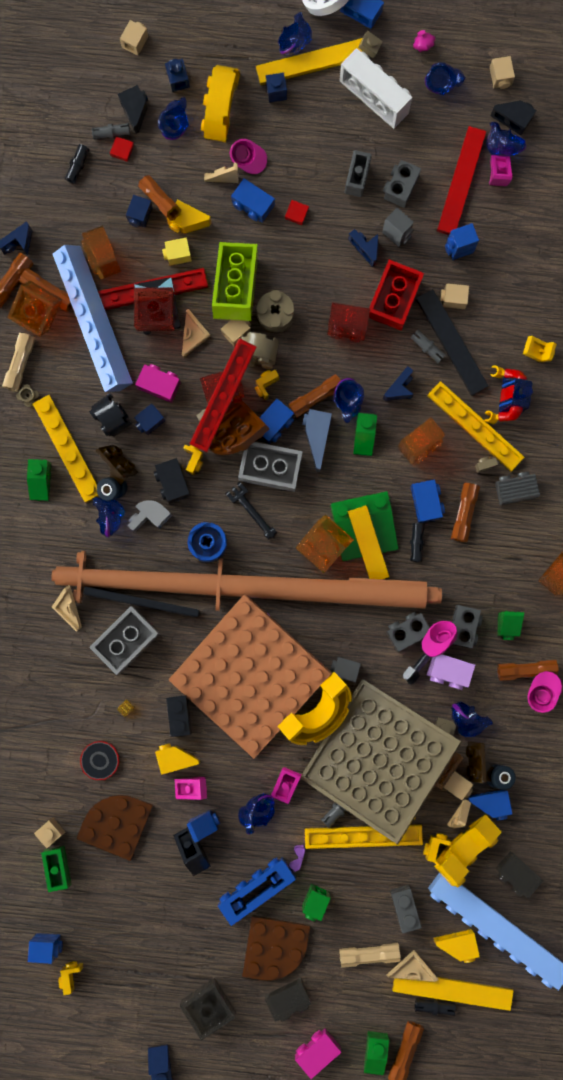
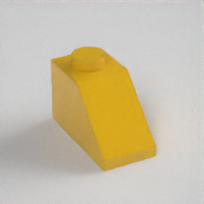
(189, 219)
(174, 758)
(459, 945)

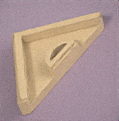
(223, 175)
(194, 334)
(66, 608)
(460, 816)
(413, 968)

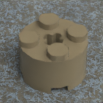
(275, 322)
(265, 352)

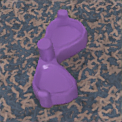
(296, 864)

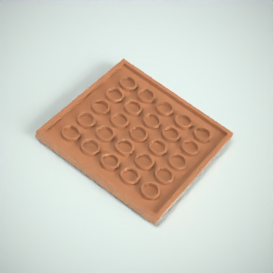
(249, 675)

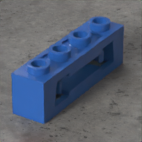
(230, 909)

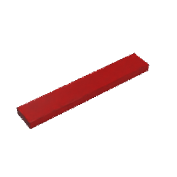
(461, 180)
(182, 283)
(223, 395)

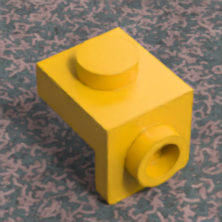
(539, 349)
(267, 378)
(195, 462)
(431, 848)
(66, 980)

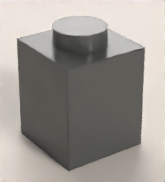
(345, 668)

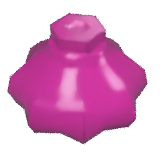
(423, 41)

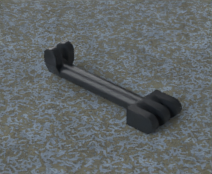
(239, 496)
(411, 674)

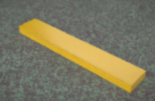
(308, 62)
(475, 426)
(357, 837)
(457, 991)

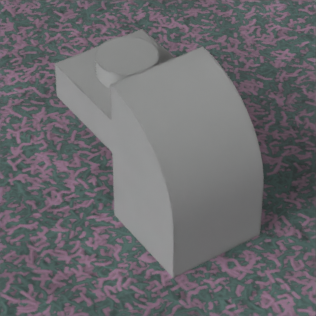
(149, 510)

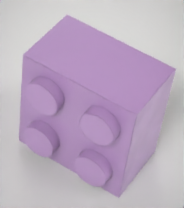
(450, 670)

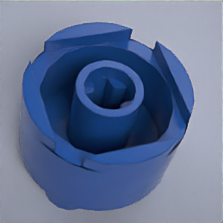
(196, 541)

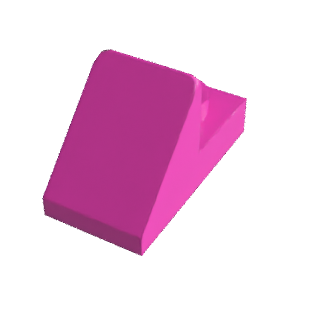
(500, 170)
(285, 785)
(191, 788)

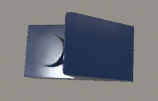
(21, 235)
(366, 249)
(397, 390)
(159, 1063)

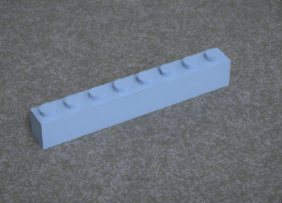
(92, 318)
(499, 929)

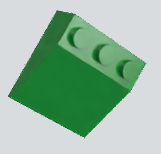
(381, 517)

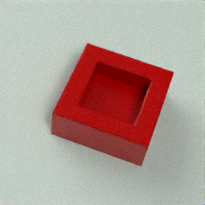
(121, 149)
(296, 212)

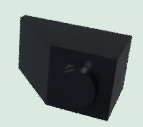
(134, 105)
(514, 115)
(191, 852)

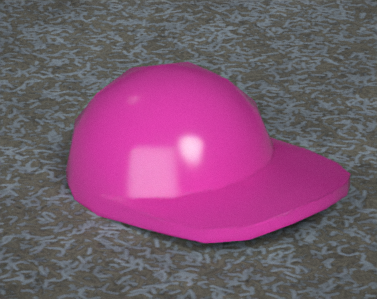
(248, 156)
(439, 638)
(544, 692)

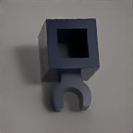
(177, 74)

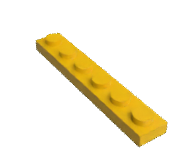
(66, 448)

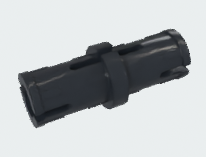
(77, 163)
(417, 542)
(435, 1007)

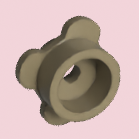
(22, 395)

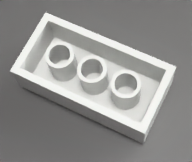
(375, 88)

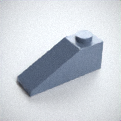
(317, 429)

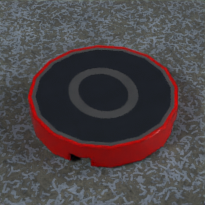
(99, 760)

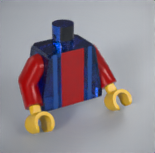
(514, 397)

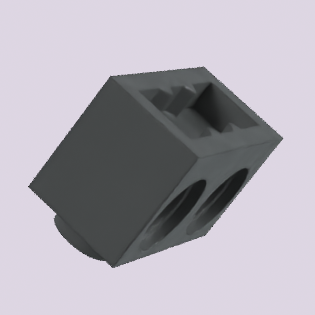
(404, 184)
(469, 628)
(410, 635)

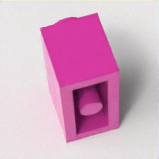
(158, 383)
(317, 1053)

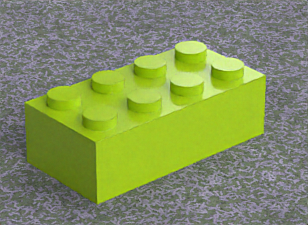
(235, 281)

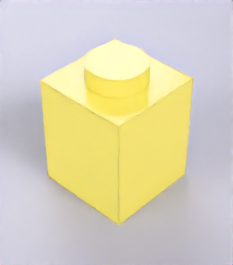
(177, 251)

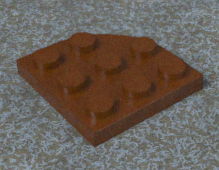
(237, 430)
(116, 824)
(274, 948)

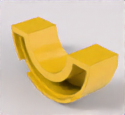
(218, 102)
(323, 718)
(464, 848)

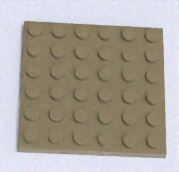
(381, 761)

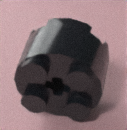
(110, 415)

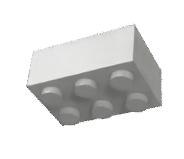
(270, 466)
(124, 640)

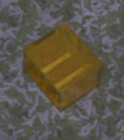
(125, 708)

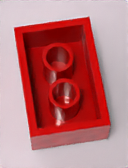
(395, 294)

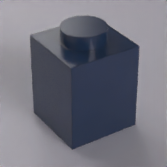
(276, 87)
(139, 211)
(149, 419)

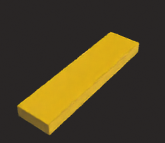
(368, 543)

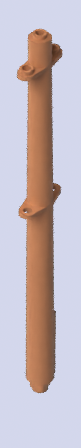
(352, 591)

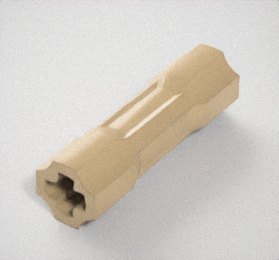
(15, 373)
(386, 953)

